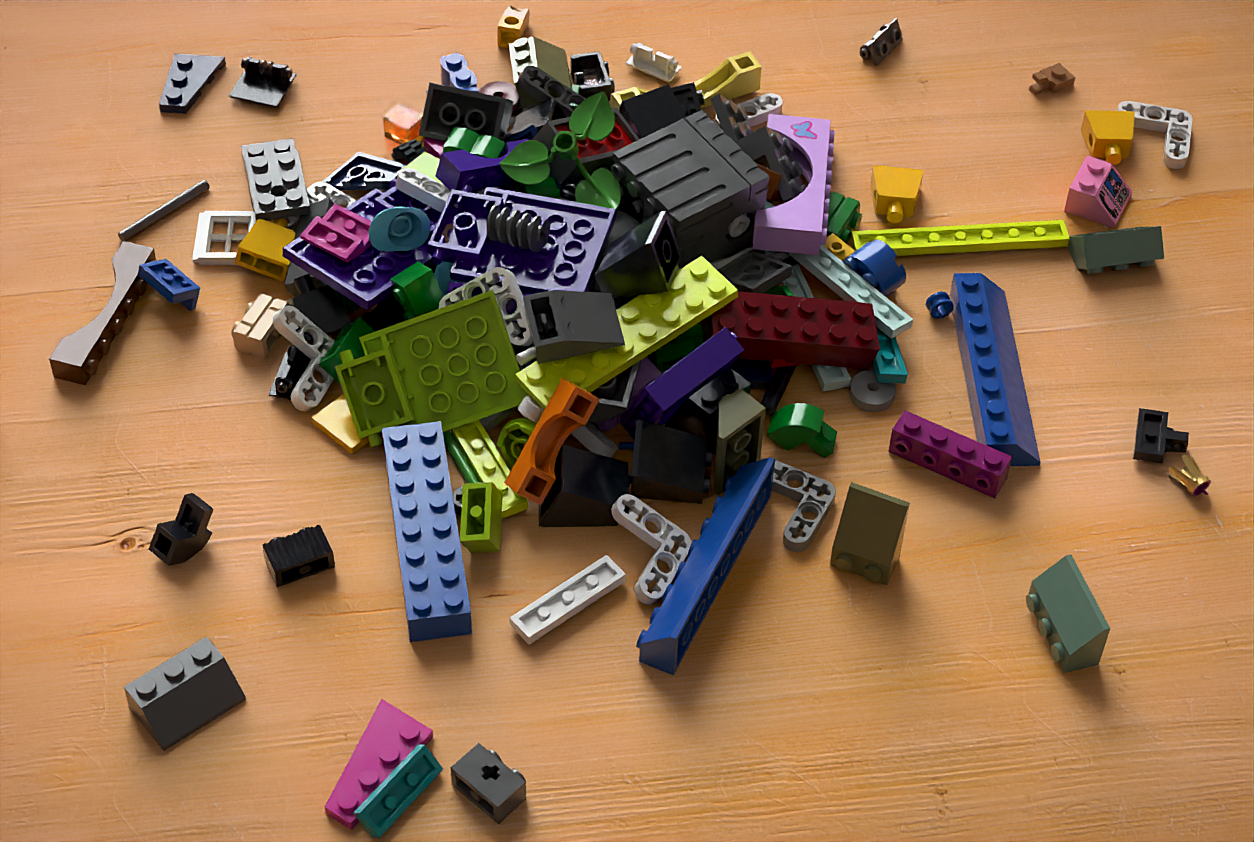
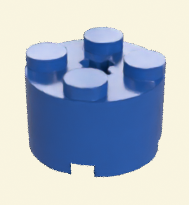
(877, 266)

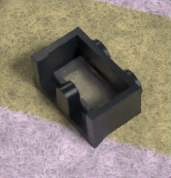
(591, 74)

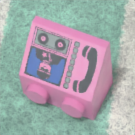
(1098, 193)

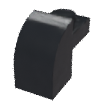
(186, 535)

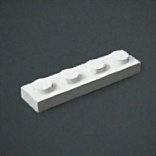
(567, 599)

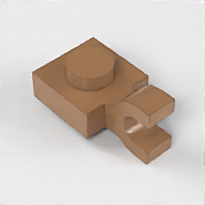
(1053, 77)

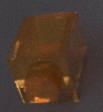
(402, 124)

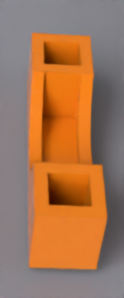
(534, 469)

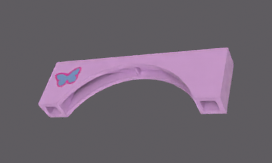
(803, 221)

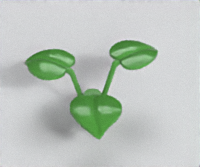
(590, 119)

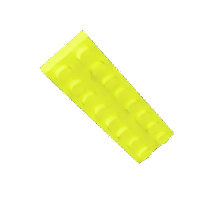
(645, 325)

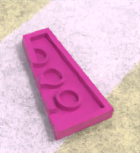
(381, 749)

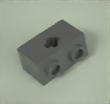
(489, 782)

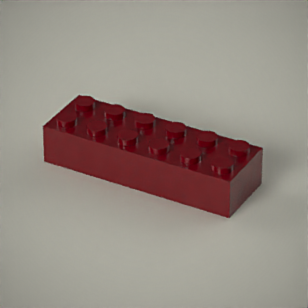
(799, 329)

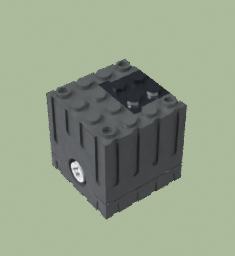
(699, 182)

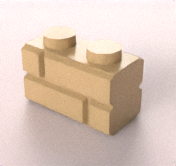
(256, 330)

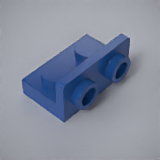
(170, 282)

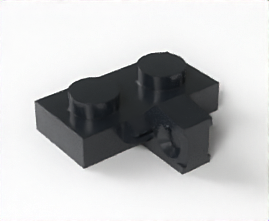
(1155, 438)

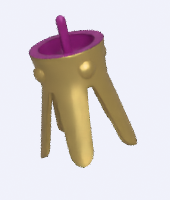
(1191, 477)

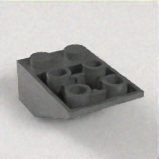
(571, 323)

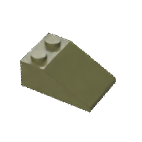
(870, 534)

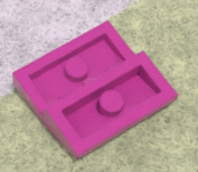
(339, 233)

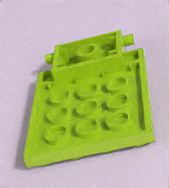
(433, 368)

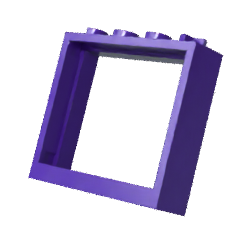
(672, 388)

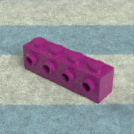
(949, 454)

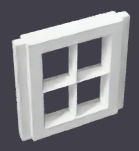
(205, 237)

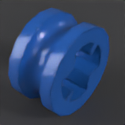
(939, 305)

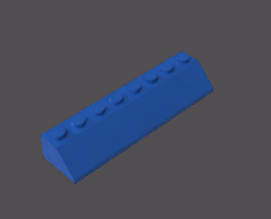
(992, 368)
(707, 567)

